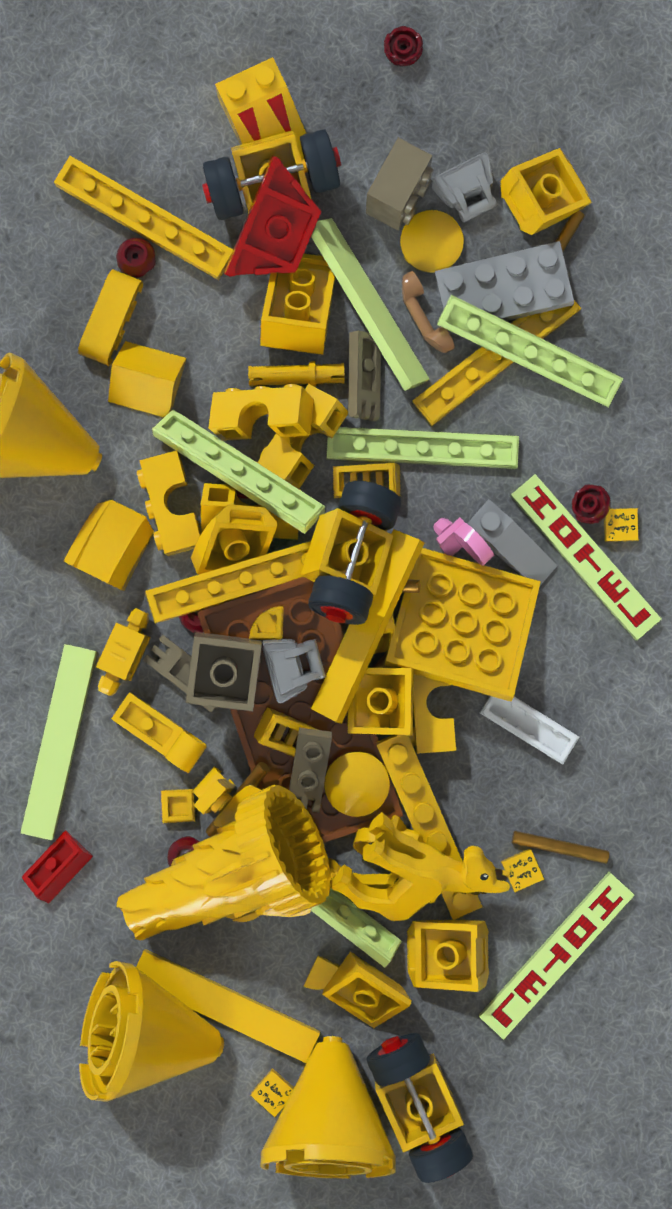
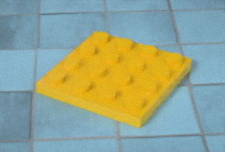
(464, 624)

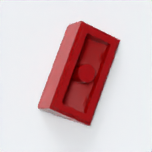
(56, 867)

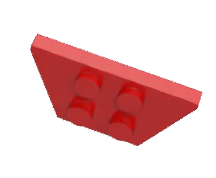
(275, 226)

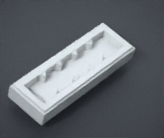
(531, 727)

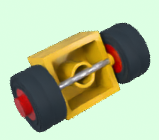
(252, 162)
(351, 552)
(420, 1107)

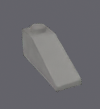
(511, 543)

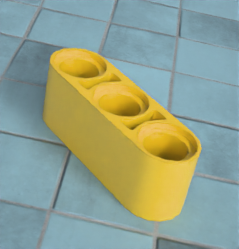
(109, 316)

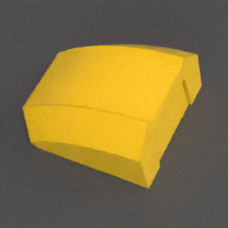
(543, 191)
(234, 537)
(111, 543)
(448, 954)

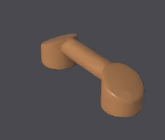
(439, 338)

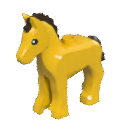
(416, 874)

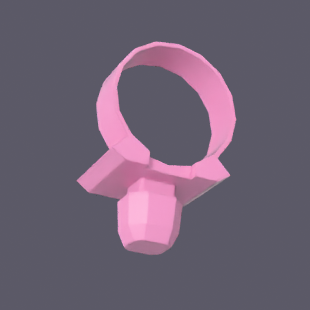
(458, 535)

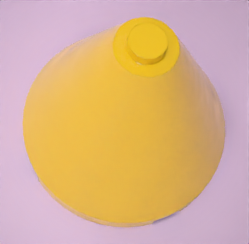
(37, 429)
(140, 1035)
(329, 1122)

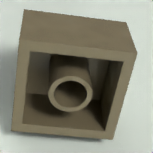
(398, 184)
(223, 671)

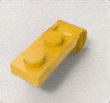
(159, 732)
(213, 792)

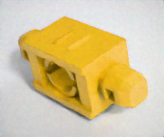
(123, 652)

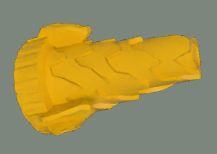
(259, 861)

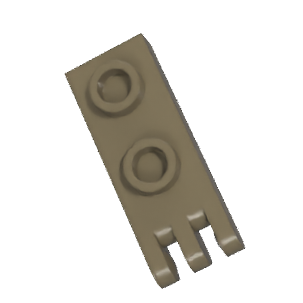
(364, 377)
(173, 664)
(310, 766)

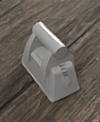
(465, 182)
(286, 668)

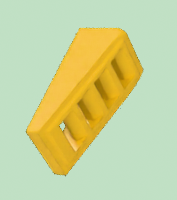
(392, 468)
(267, 725)

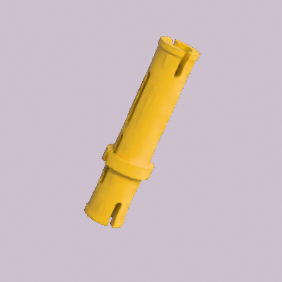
(296, 374)

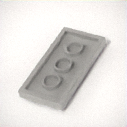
(511, 283)

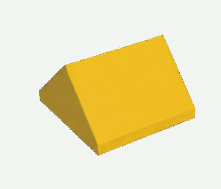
(145, 379)
(383, 703)
(366, 992)

